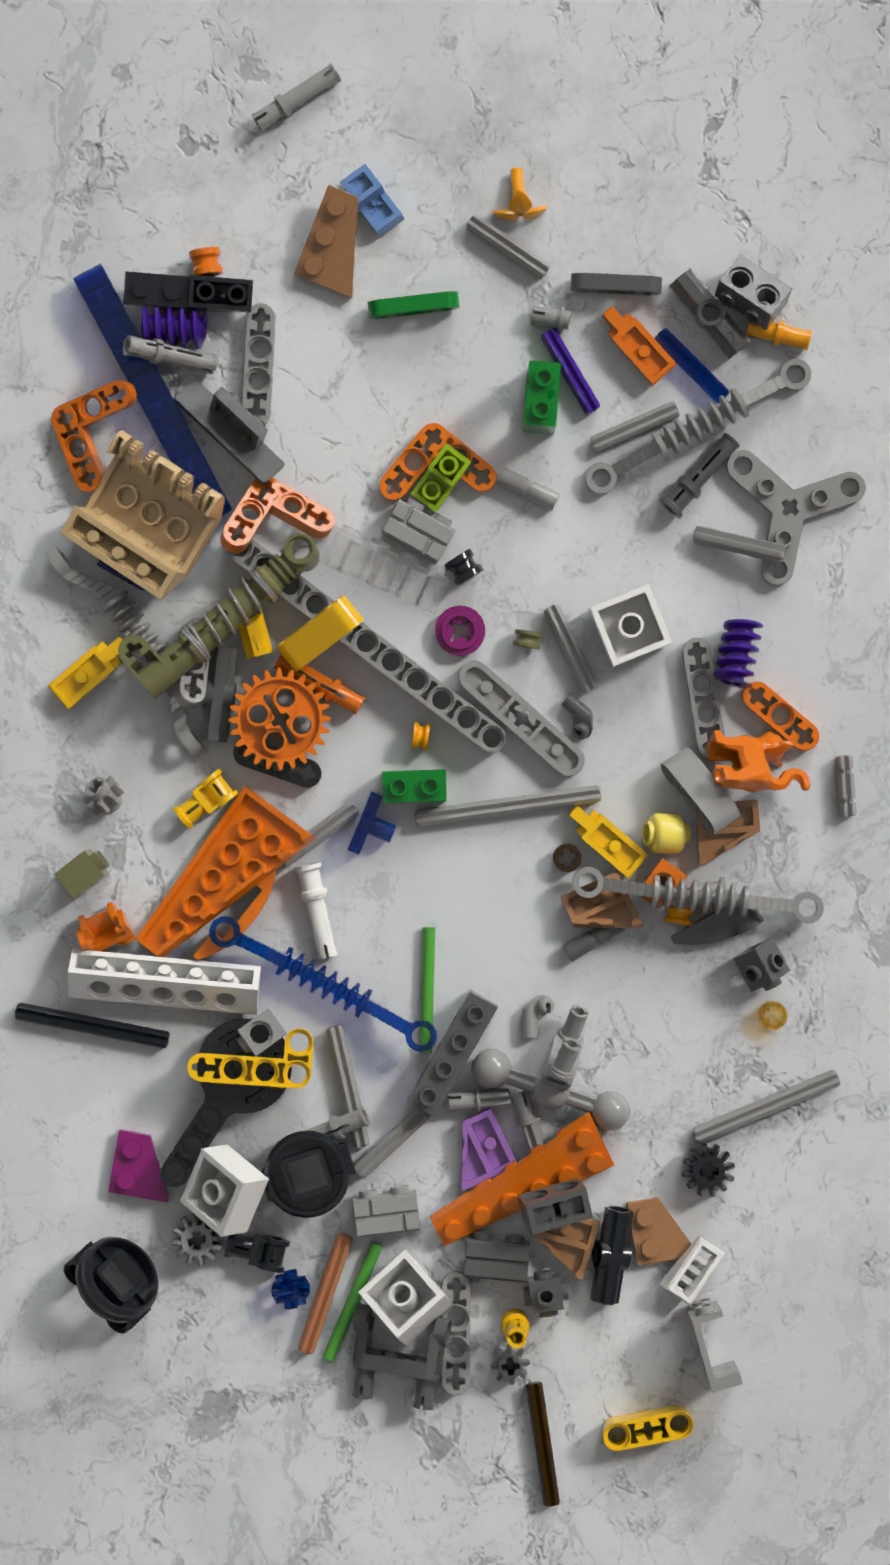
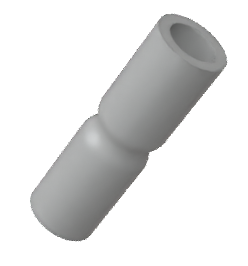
(531, 490)

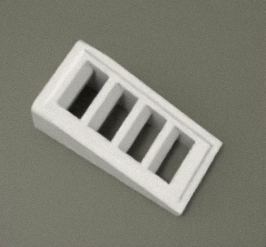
(695, 1284)

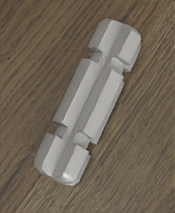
(845, 786)

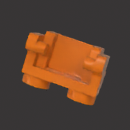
(104, 929)

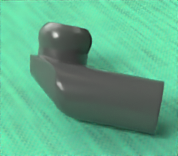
(582, 717)

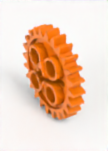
(303, 704)

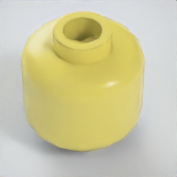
(666, 833)

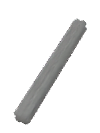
(766, 1106)

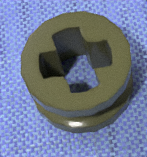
(527, 639)

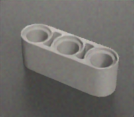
(698, 791)

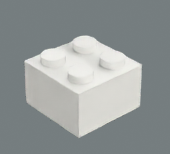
(630, 625)
(224, 1190)
(405, 1297)

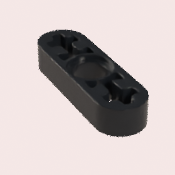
(297, 778)

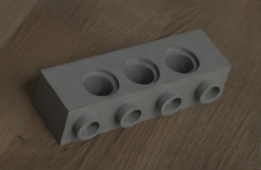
(452, 1053)

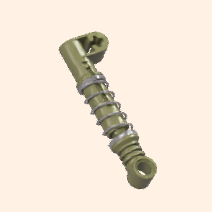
(220, 622)

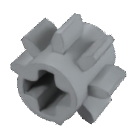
(103, 795)

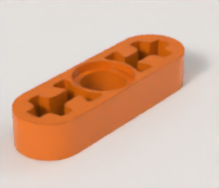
(793, 713)

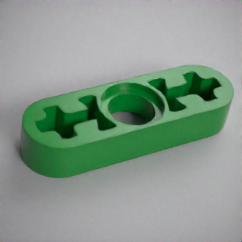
(413, 305)

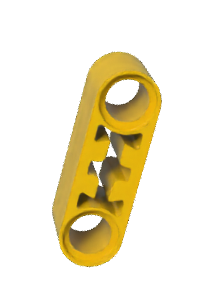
(319, 633)
(656, 1435)

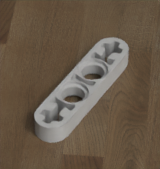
(262, 365)
(698, 698)
(458, 1332)

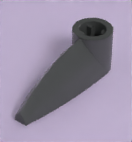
(717, 927)

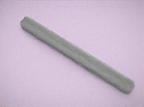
(507, 806)

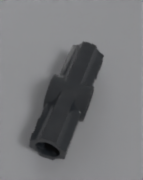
(611, 1255)

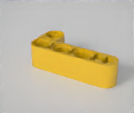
(250, 1064)

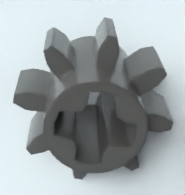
(516, 1355)

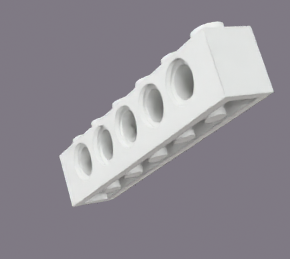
(164, 981)

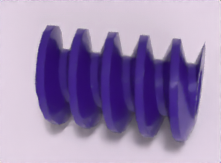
(174, 327)
(737, 651)

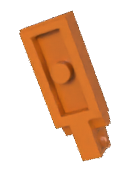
(638, 346)

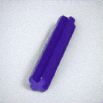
(570, 371)

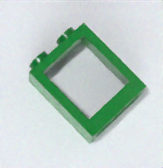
(541, 397)

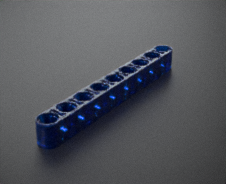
(146, 379)

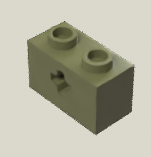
(83, 872)

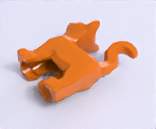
(750, 762)

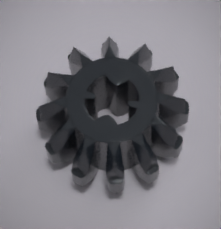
(700, 1177)

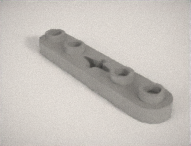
(499, 696)

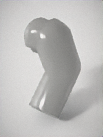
(533, 1012)

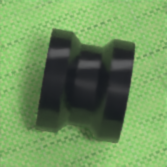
(463, 567)

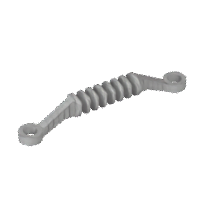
(694, 427)
(114, 599)
(694, 895)

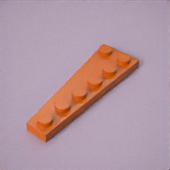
(571, 1155)

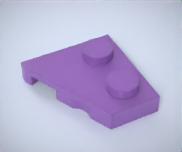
(483, 1149)

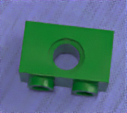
(414, 786)

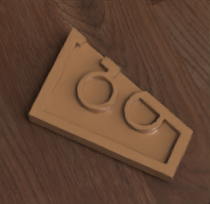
(330, 247)

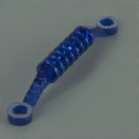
(328, 984)

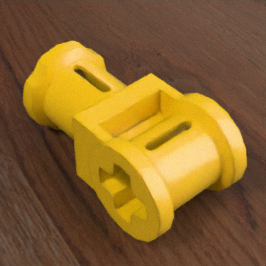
(207, 797)

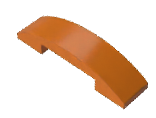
(248, 917)

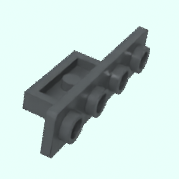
(232, 427)

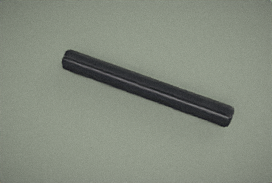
(92, 1025)

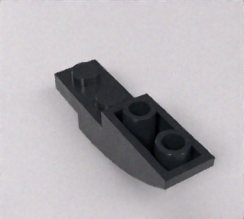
(189, 293)

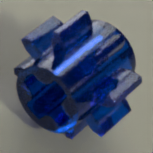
(290, 1289)

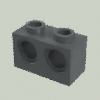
(758, 286)
(555, 1206)

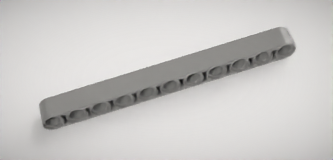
(381, 649)

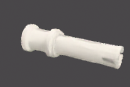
(314, 894)

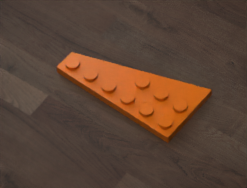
(235, 857)

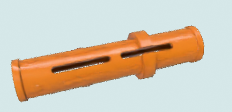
(352, 701)

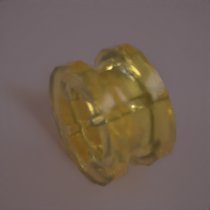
(765, 1021)

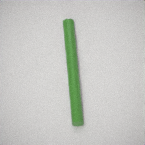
(427, 982)
(352, 1301)

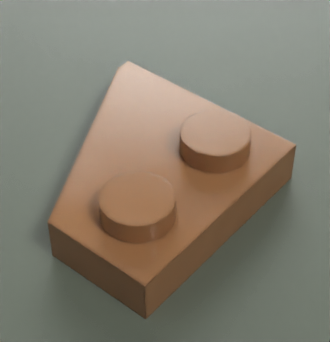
(603, 910)
(655, 1232)
(572, 1244)

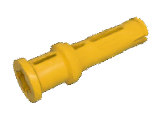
(515, 1334)

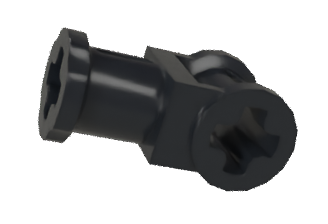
(258, 1250)

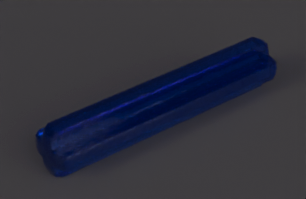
(691, 365)

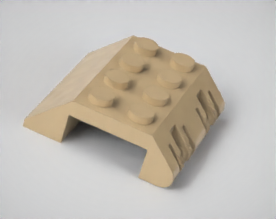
(146, 518)

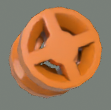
(206, 261)

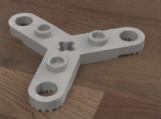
(811, 501)

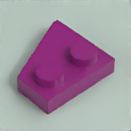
(136, 1168)

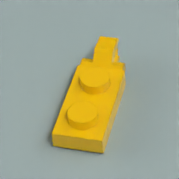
(86, 673)
(609, 841)

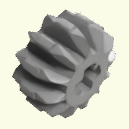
(190, 1248)

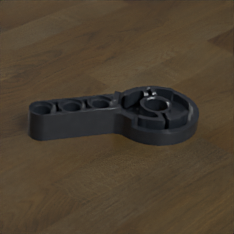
(226, 1098)

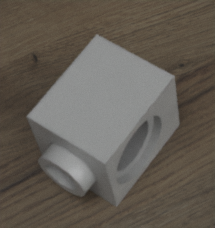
(271, 1023)

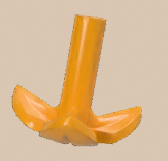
(520, 203)

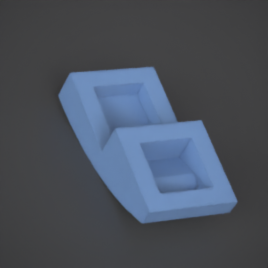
(373, 200)

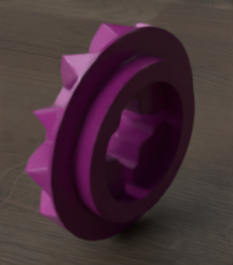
(460, 615)

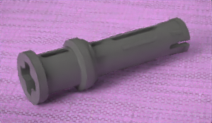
(689, 486)

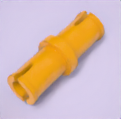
(781, 334)

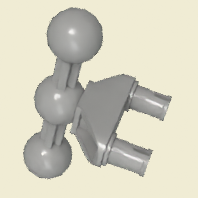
(552, 1086)

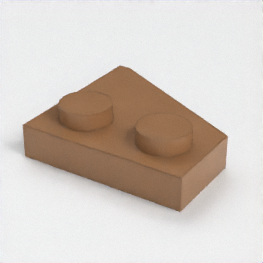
(747, 825)

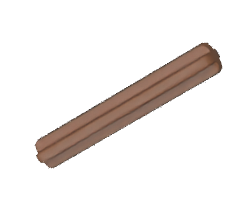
(325, 1293)

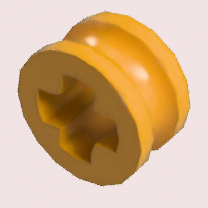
(420, 736)
(678, 916)

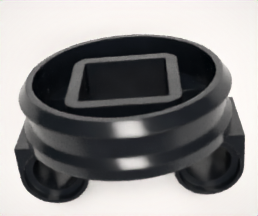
(336, 1165)
(100, 1295)

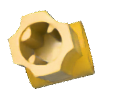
(255, 637)

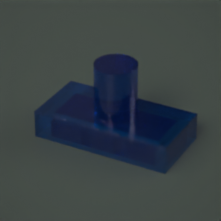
(371, 825)

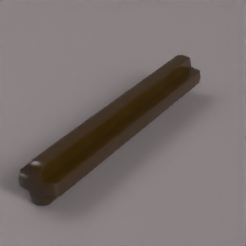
(542, 1444)

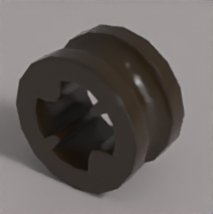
(559, 852)

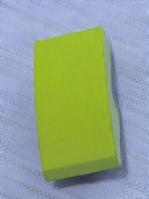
(441, 477)

